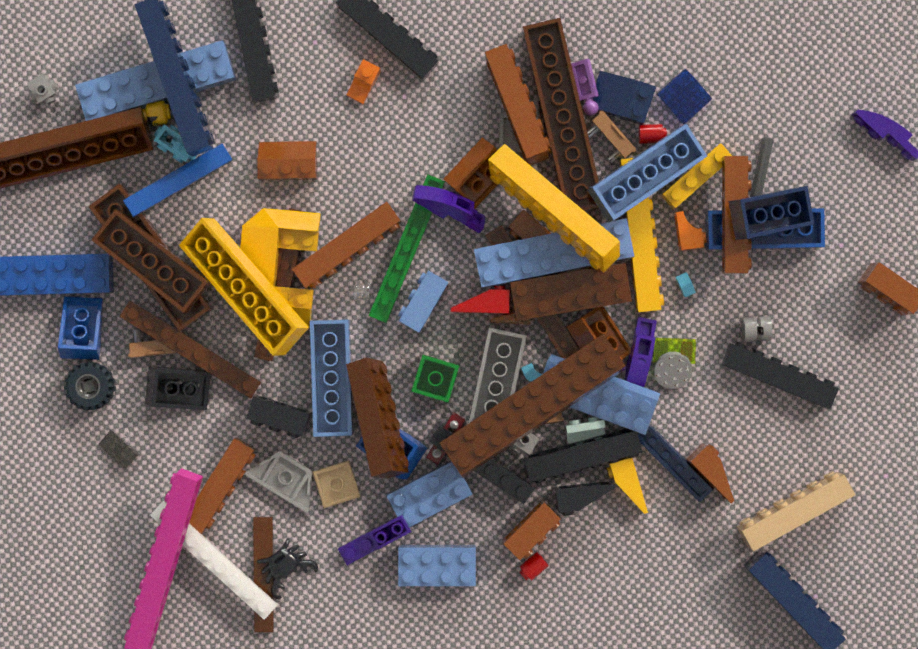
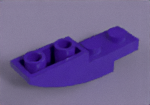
(881, 126)
(445, 203)
(641, 351)
(374, 539)

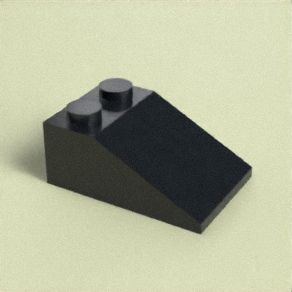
(177, 388)
(577, 496)

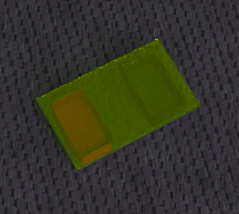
(684, 346)

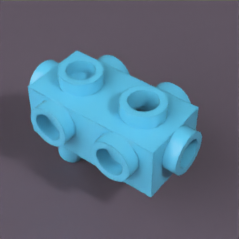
(175, 146)

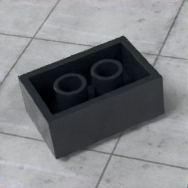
(278, 416)

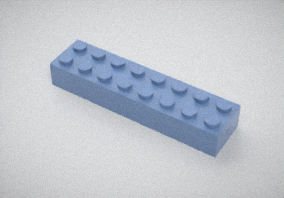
(142, 84)
(540, 256)

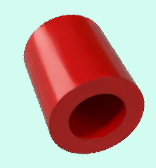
(651, 133)
(533, 566)

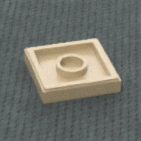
(336, 484)

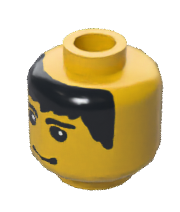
(157, 113)

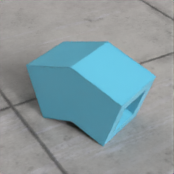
(685, 285)
(529, 372)

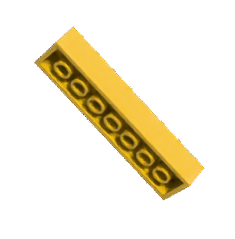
(554, 208)
(243, 286)

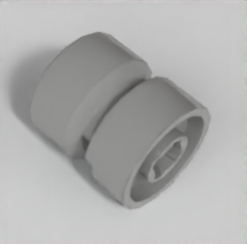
(749, 329)

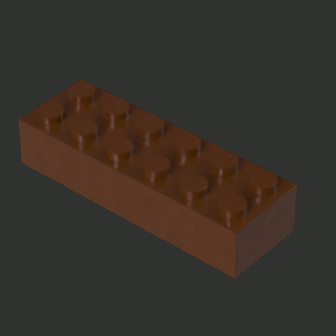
(150, 261)
(570, 292)
(377, 418)

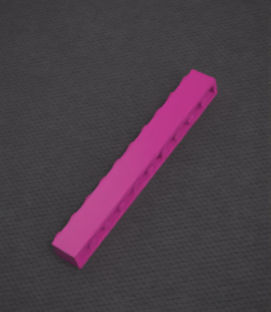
(163, 559)

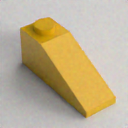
(626, 478)

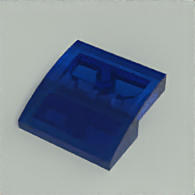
(684, 96)

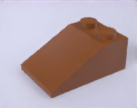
(710, 466)

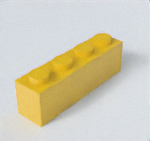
(695, 177)

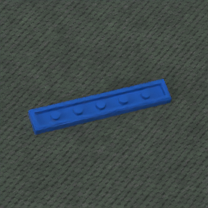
(177, 180)

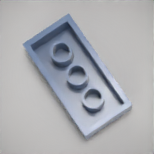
(429, 494)
(437, 565)

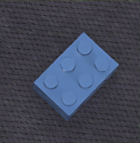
(422, 301)

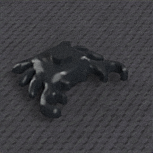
(283, 564)

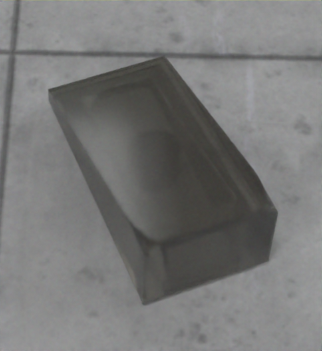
(119, 450)

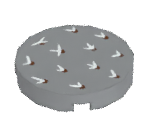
(672, 370)

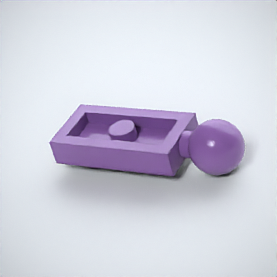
(586, 85)

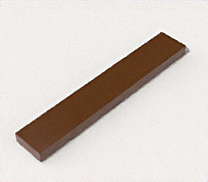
(262, 549)

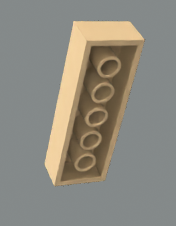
(796, 510)

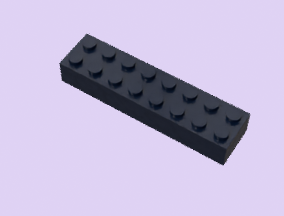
(174, 76)

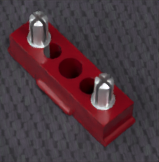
(454, 422)

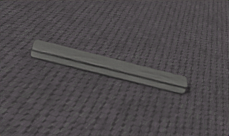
(762, 166)

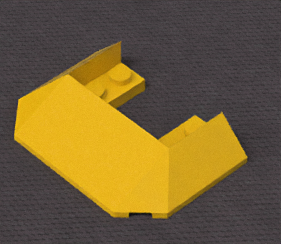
(285, 230)

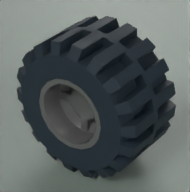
(89, 386)

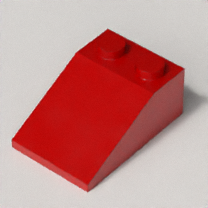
(488, 302)

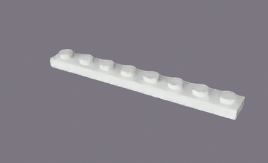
(224, 569)

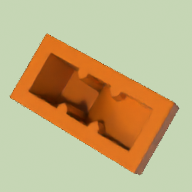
(363, 81)
(687, 235)

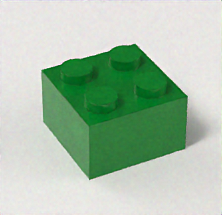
(435, 378)

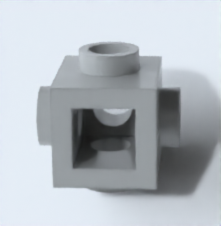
(40, 84)
(525, 445)

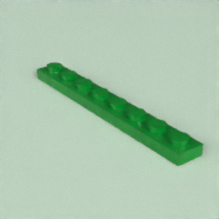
(403, 257)

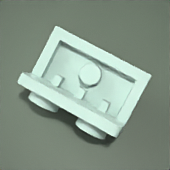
(580, 430)

